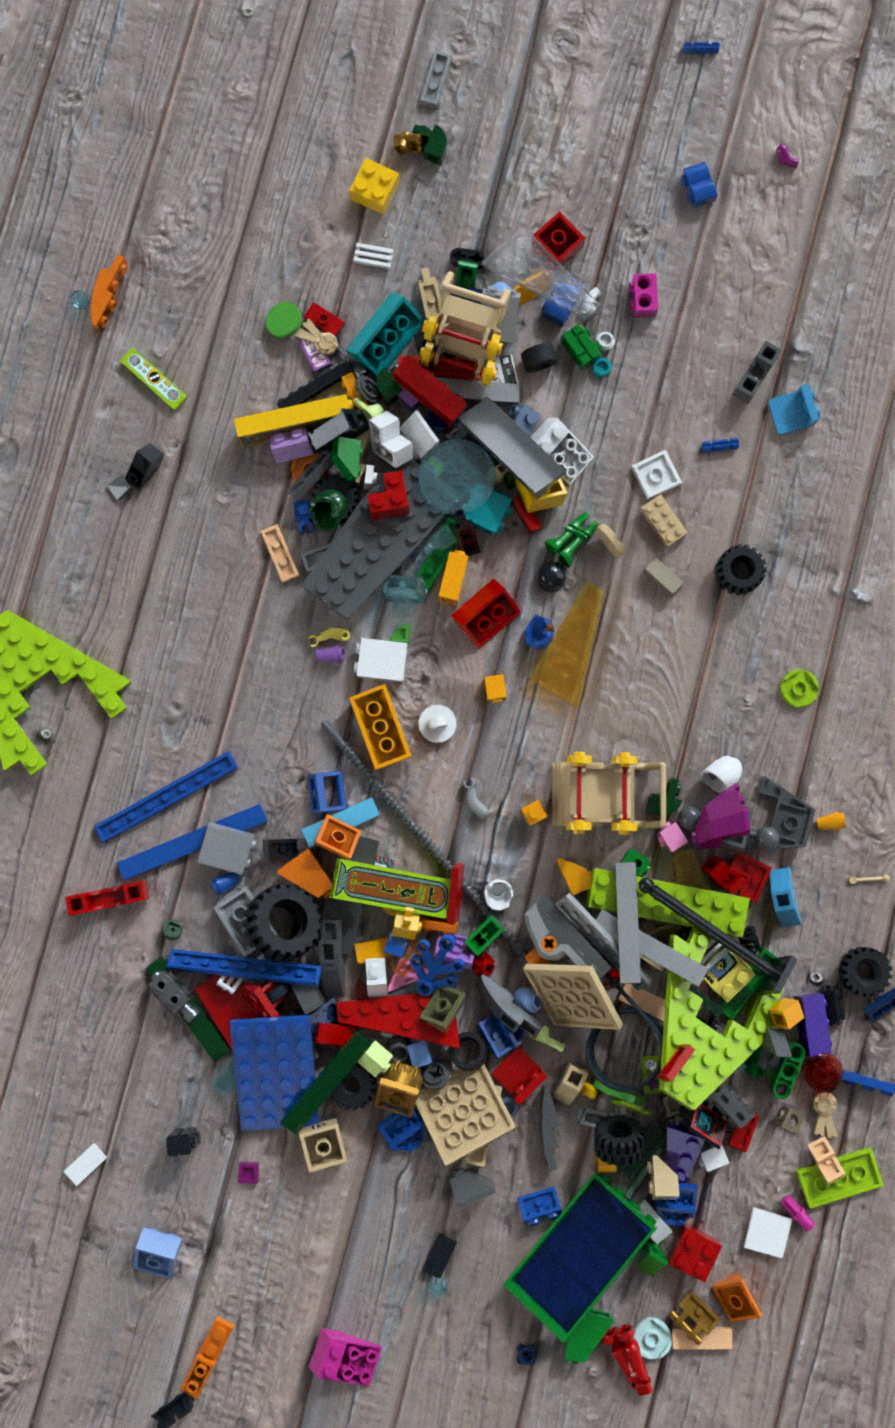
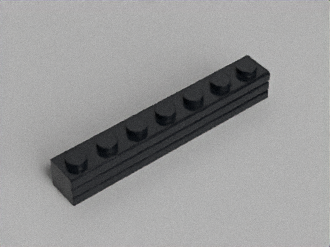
(316, 386)

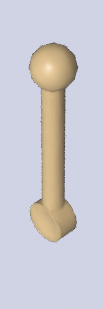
(853, 880)

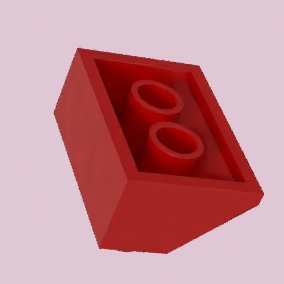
(486, 613)

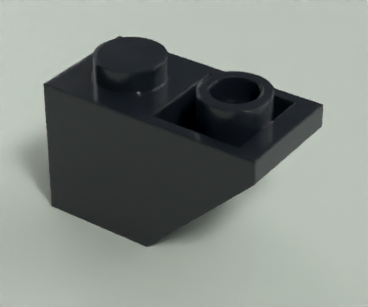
(144, 465)

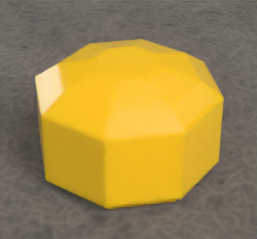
(589, 1090)

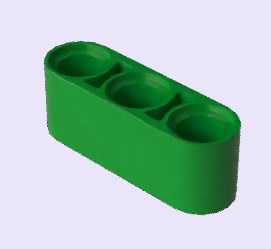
(787, 1080)

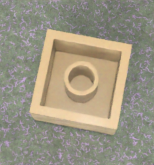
(322, 1145)

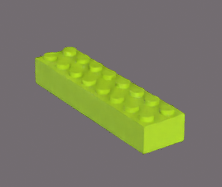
(721, 909)

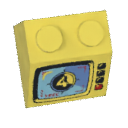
(728, 975)

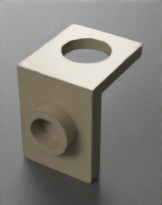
(784, 1115)

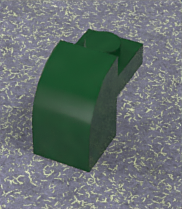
(435, 143)
(387, 386)
(672, 804)

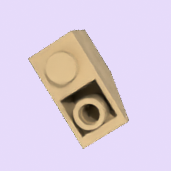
(570, 1083)
(663, 1180)

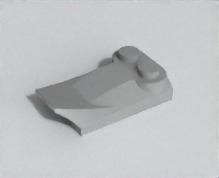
(231, 911)

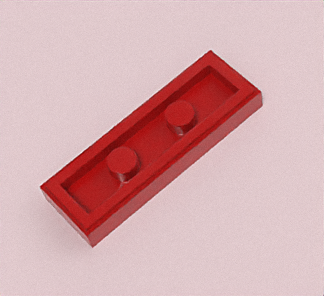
(455, 893)

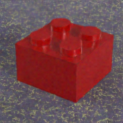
(560, 238)
(693, 1252)

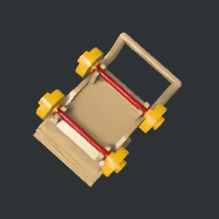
(466, 330)
(596, 793)

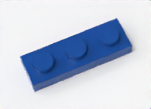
(868, 1082)

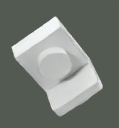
(370, 477)

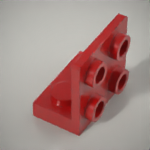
(519, 1074)

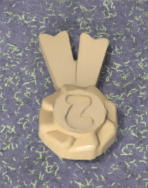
(325, 343)
(824, 1105)

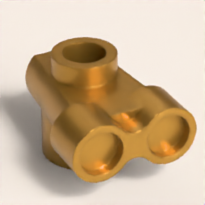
(405, 142)

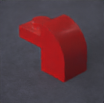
(722, 875)

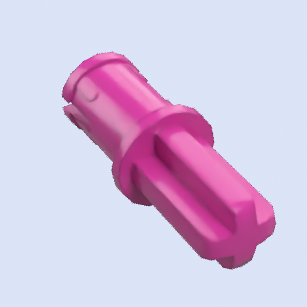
(797, 1213)

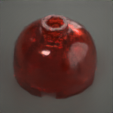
(823, 1072)

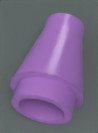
(332, 654)

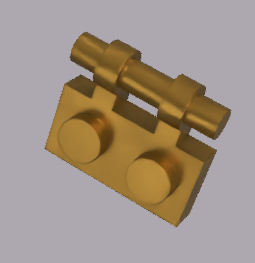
(699, 1312)

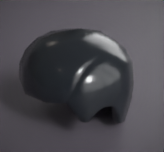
(551, 576)

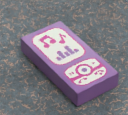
(316, 360)

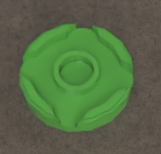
(284, 320)

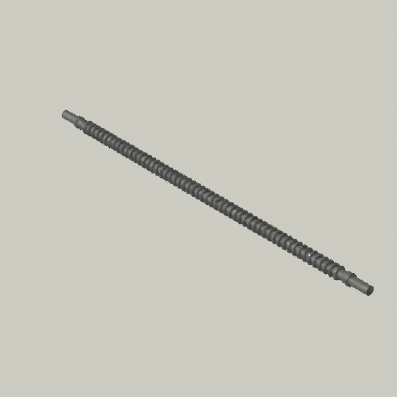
(337, 739)

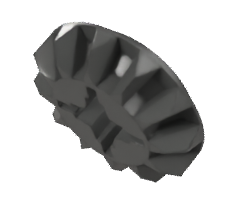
(367, 389)
(433, 1068)

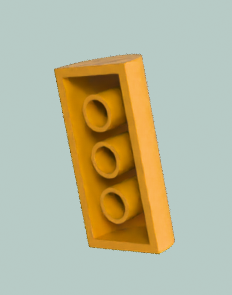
(380, 727)

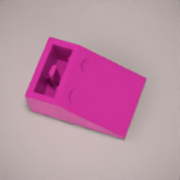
(344, 1358)

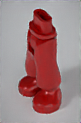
(629, 1357)

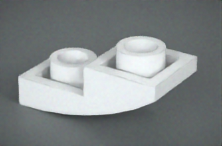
(663, 1229)

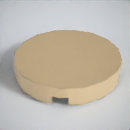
(609, 540)

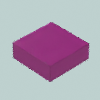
(248, 1172)

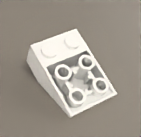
(563, 448)

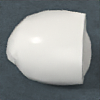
(727, 771)

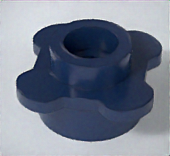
(530, 1358)

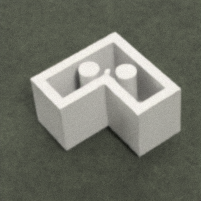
(387, 440)

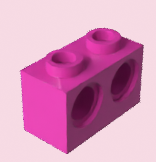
(646, 295)

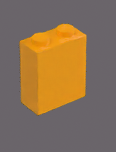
(453, 578)

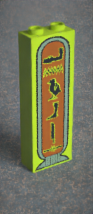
(390, 888)

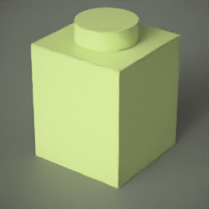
(376, 1059)

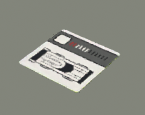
(506, 370)

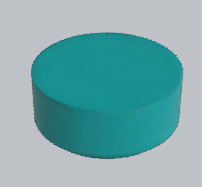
(601, 367)

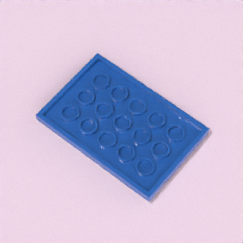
(271, 1068)

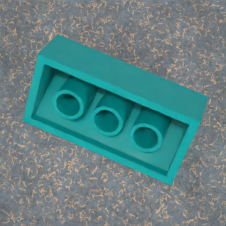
(385, 334)

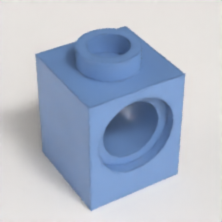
(419, 1053)

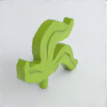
(635, 1108)

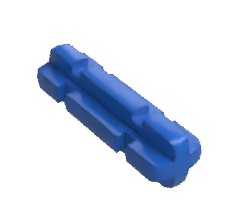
(701, 47)
(720, 445)

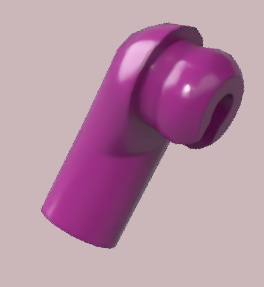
(784, 156)

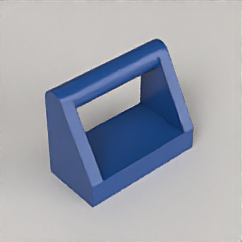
(317, 792)

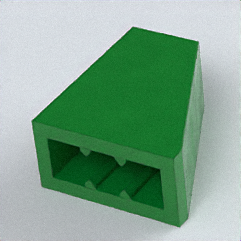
(587, 1336)

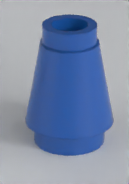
(225, 882)

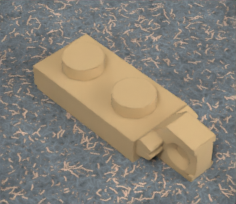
(429, 294)

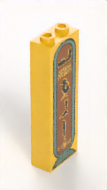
(311, 415)

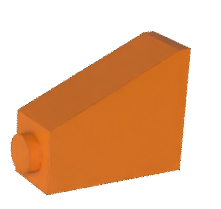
(308, 874)

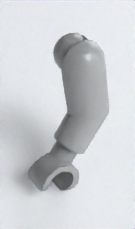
(473, 803)

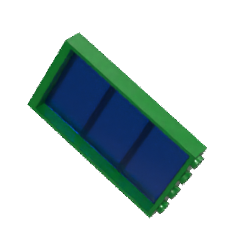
(581, 1256)

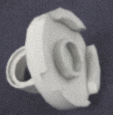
(437, 723)

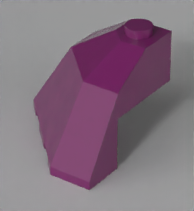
(722, 819)

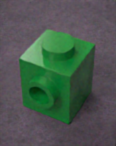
(642, 862)

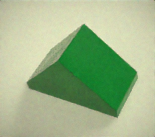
(467, 274)
(483, 935)

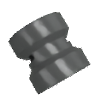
(398, 1048)

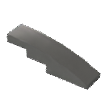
(548, 1122)

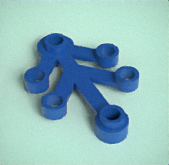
(435, 967)

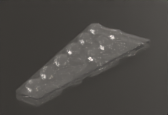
(535, 269)

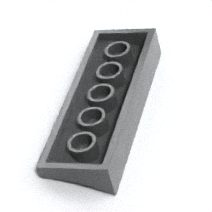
(511, 447)
(348, 911)

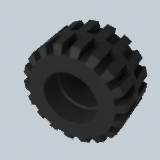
(748, 556)
(619, 1140)

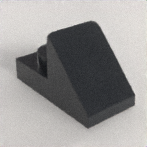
(280, 849)

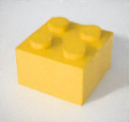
(374, 186)

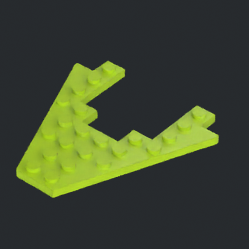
(26, 658)
(714, 1054)

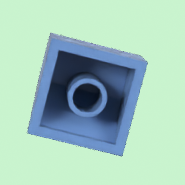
(157, 1252)

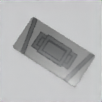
(591, 1116)

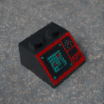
(706, 1122)

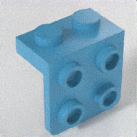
(794, 410)

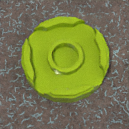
(799, 688)

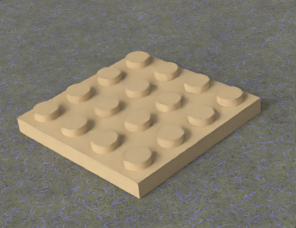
(573, 996)
(464, 1114)

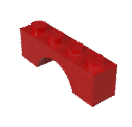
(107, 898)

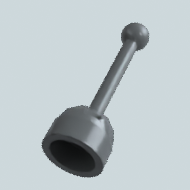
(358, 370)

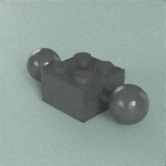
(765, 838)

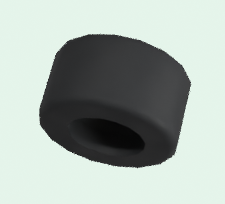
(539, 357)

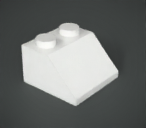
(419, 434)

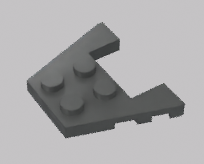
(791, 817)

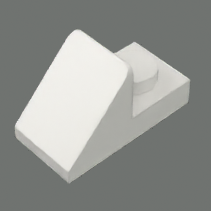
(376, 977)

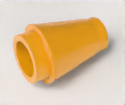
(833, 821)

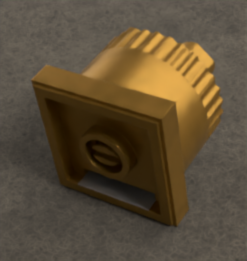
(399, 1089)

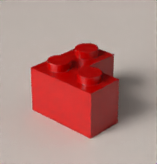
(393, 501)

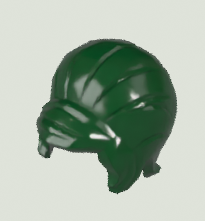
(328, 509)

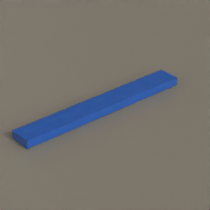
(166, 797)
(187, 843)
(244, 967)

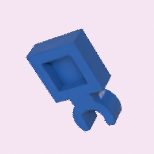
(302, 514)

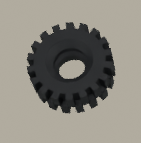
(342, 485)
(878, 978)
(356, 1098)

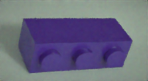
(814, 1026)

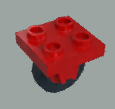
(264, 997)

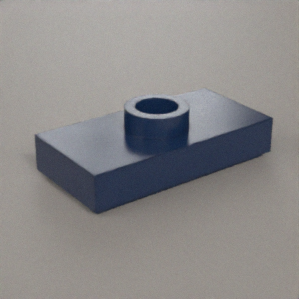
(880, 1006)
(326, 1013)

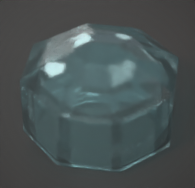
(79, 299)
(437, 1287)

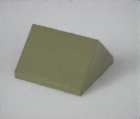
(443, 1008)

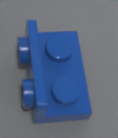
(539, 1206)

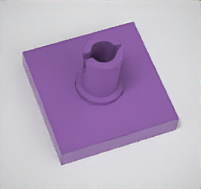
(459, 951)

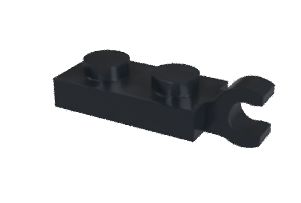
(466, 534)

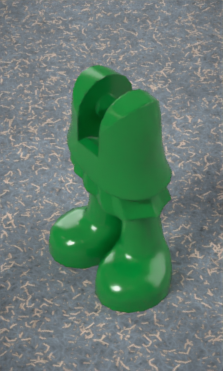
(573, 529)

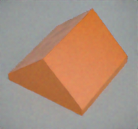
(337, 837)
(736, 1299)

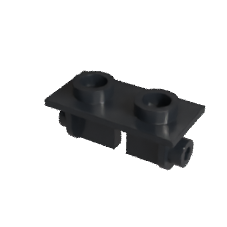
(750, 939)
(833, 996)
(179, 1406)

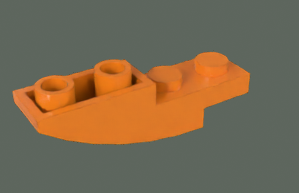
(103, 299)
(207, 1357)

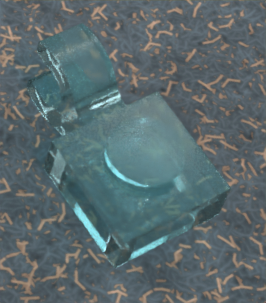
(442, 539)

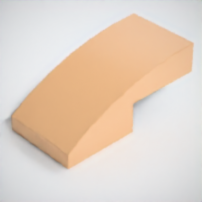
(826, 1160)

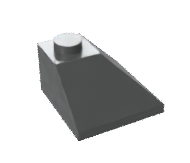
(470, 1186)

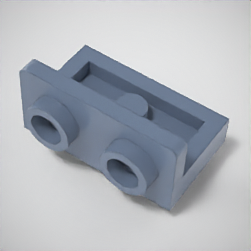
(524, 417)

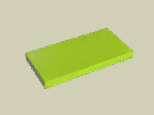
(860, 1177)

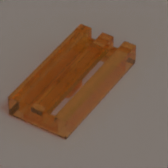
(397, 969)

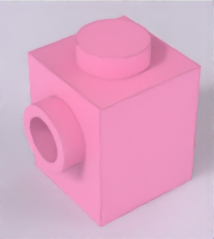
(671, 837)

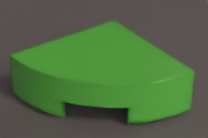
(401, 634)

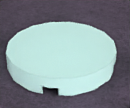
(653, 1338)

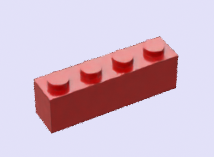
(429, 390)

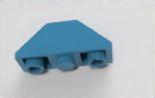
(784, 897)

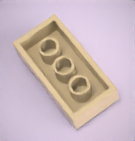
(663, 521)

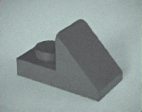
(773, 1047)

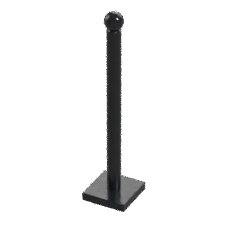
(774, 973)

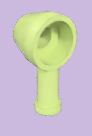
(369, 411)
(543, 1037)

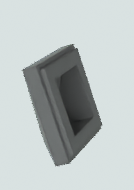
(119, 487)

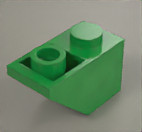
(346, 457)
(651, 1259)

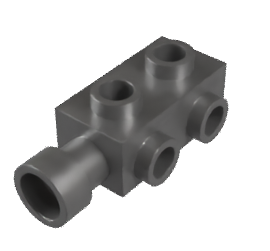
(172, 989)

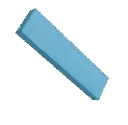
(352, 815)

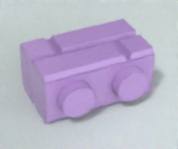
(291, 445)

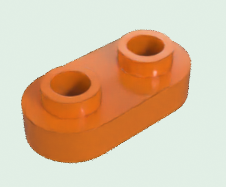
(432, 923)

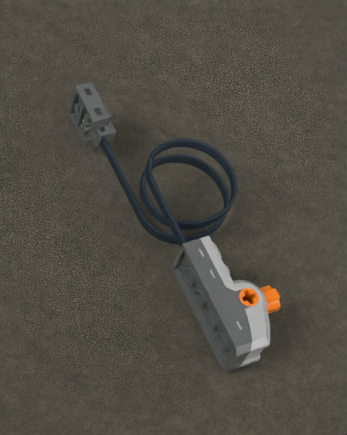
(549, 924)

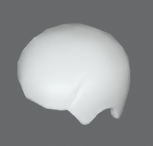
(498, 894)

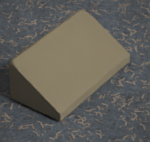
(663, 576)

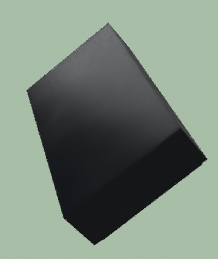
(439, 1255)

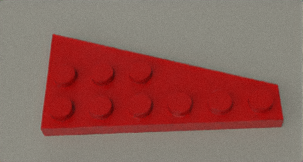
(397, 1017)

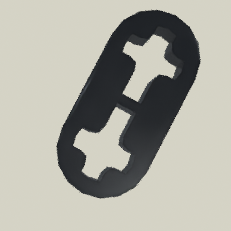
(466, 254)

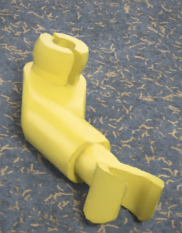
(333, 633)

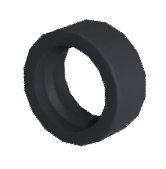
(469, 1067)

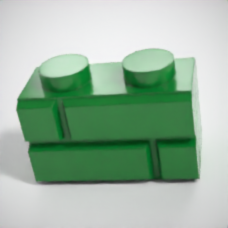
(580, 346)

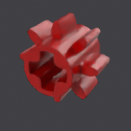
(483, 964)

